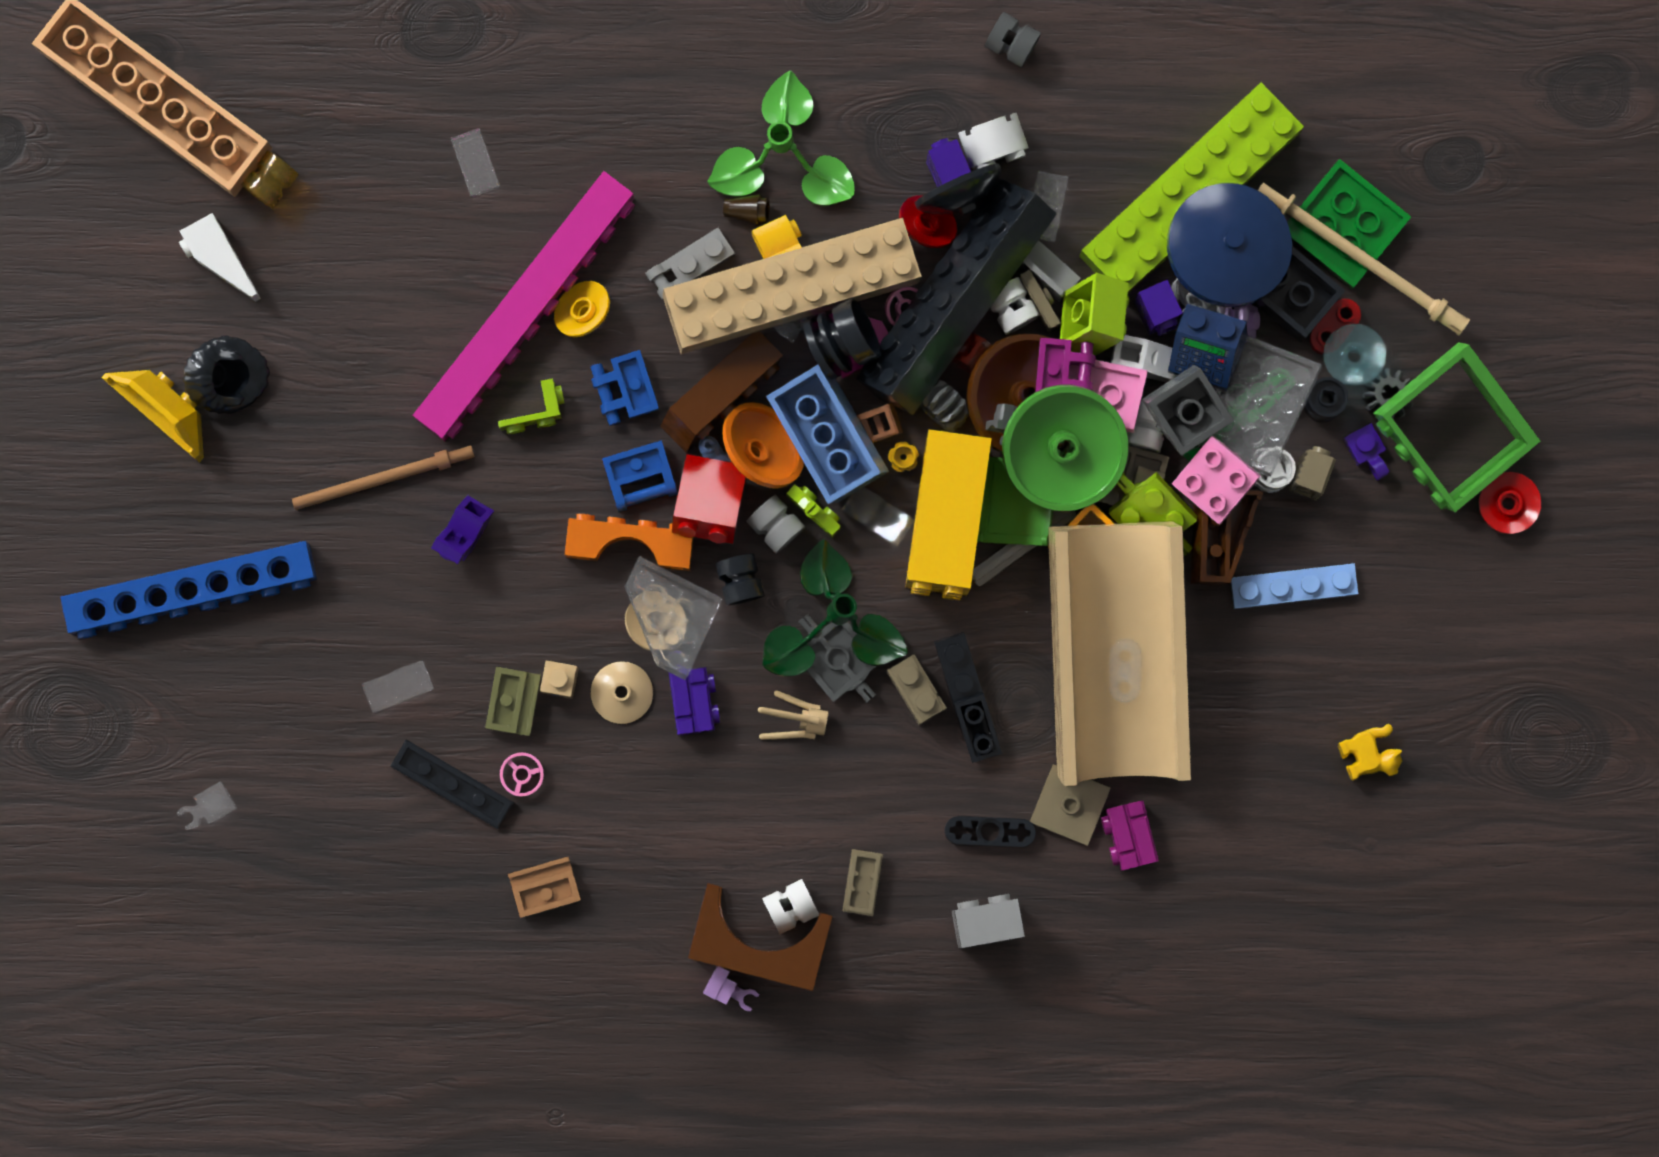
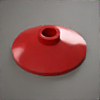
(927, 228)
(1525, 501)

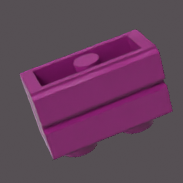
(1130, 835)

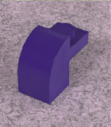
(463, 530)

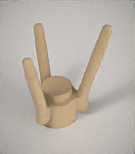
(813, 720)

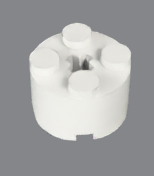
(994, 141)

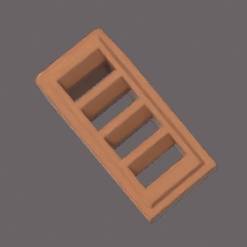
(893, 420)

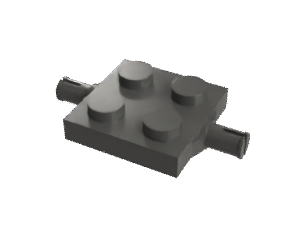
(835, 664)

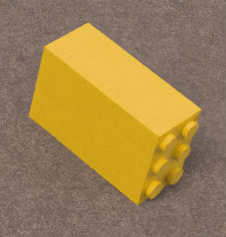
(947, 514)

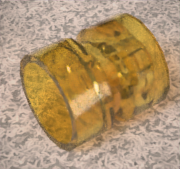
(270, 179)

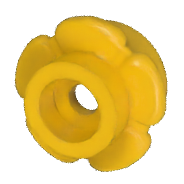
(910, 452)

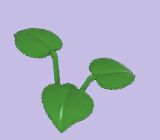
(785, 103)

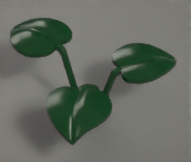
(829, 573)

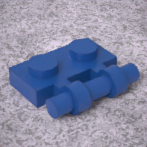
(634, 385)

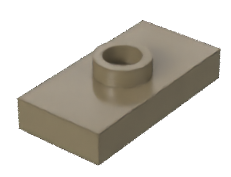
(1042, 301)
(862, 882)

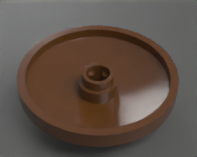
(1002, 376)

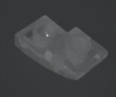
(1051, 190)

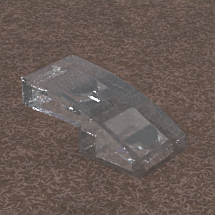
(878, 515)
(397, 686)

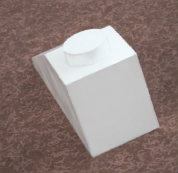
(212, 249)

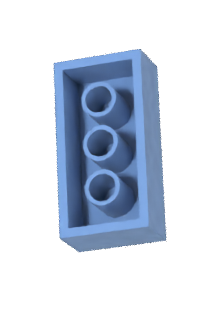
(827, 434)

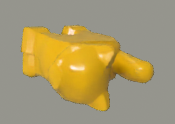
(1366, 753)

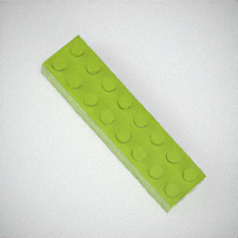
(1226, 154)

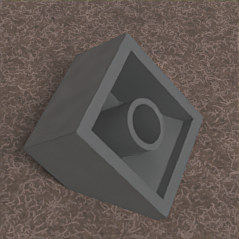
(1187, 409)

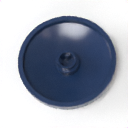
(1229, 245)

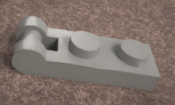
(692, 261)

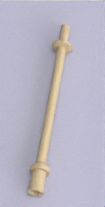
(1436, 308)

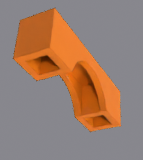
(589, 538)

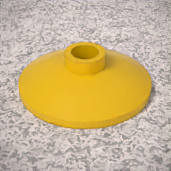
(582, 309)

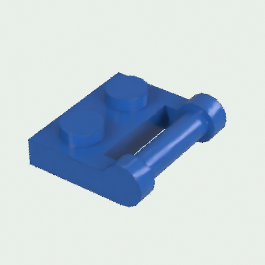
(636, 466)

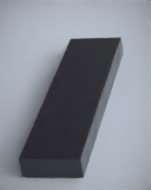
(452, 784)

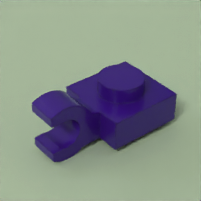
(1366, 447)

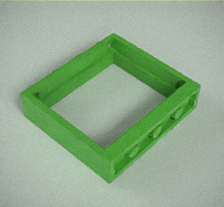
(1524, 436)

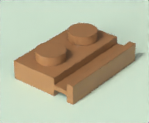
(544, 887)

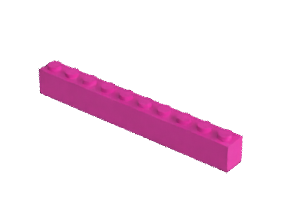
(524, 307)

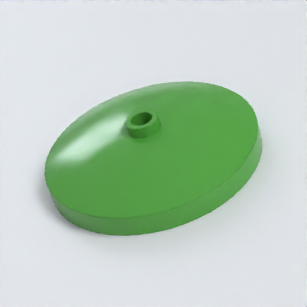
(1088, 464)

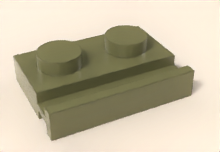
(513, 701)

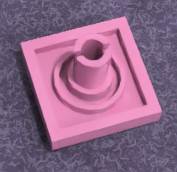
(1216, 479)

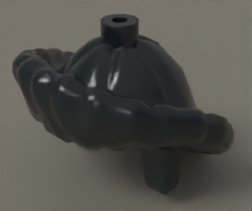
(225, 375)

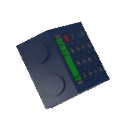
(1210, 343)

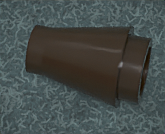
(748, 209)

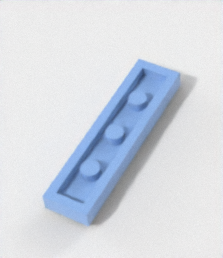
(1294, 586)

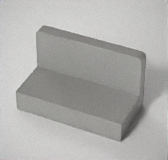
(1049, 271)

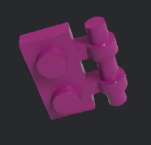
(1055, 363)

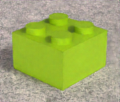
(1095, 313)

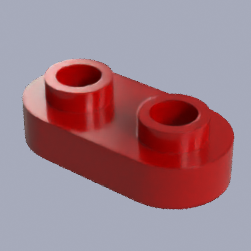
(1333, 321)

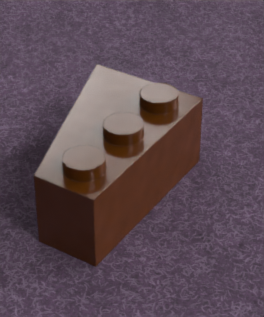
(1220, 546)

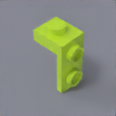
(553, 398)

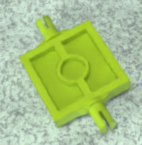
(1152, 502)

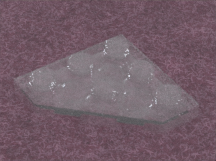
(671, 615)

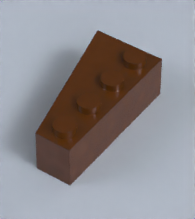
(721, 390)

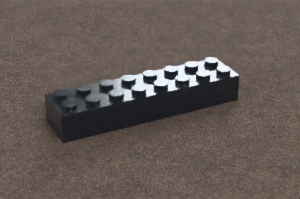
(956, 295)

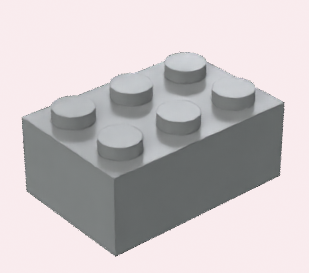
(988, 922)

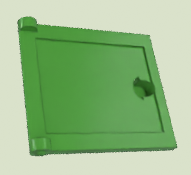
(1008, 514)

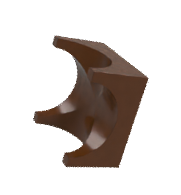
(718, 946)

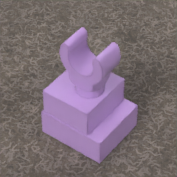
(722, 988)

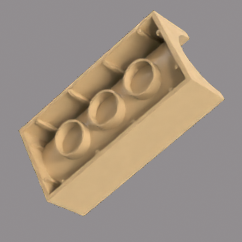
(1105, 589)

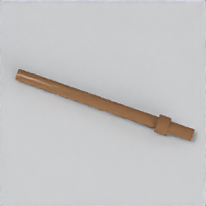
(441, 460)

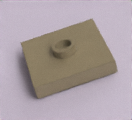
(1070, 809)

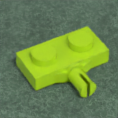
(825, 519)

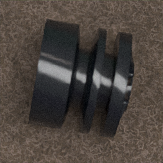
(839, 340)

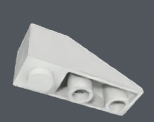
(1144, 355)

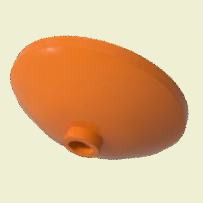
(761, 446)

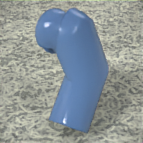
(711, 449)

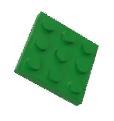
(1355, 212)

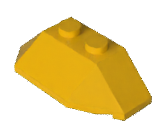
(162, 406)

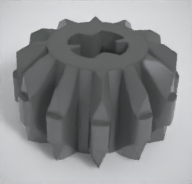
(1388, 383)
(945, 406)

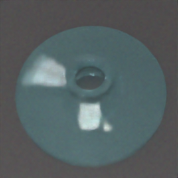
(1354, 339)

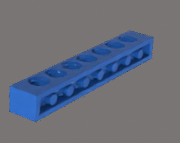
(78, 606)

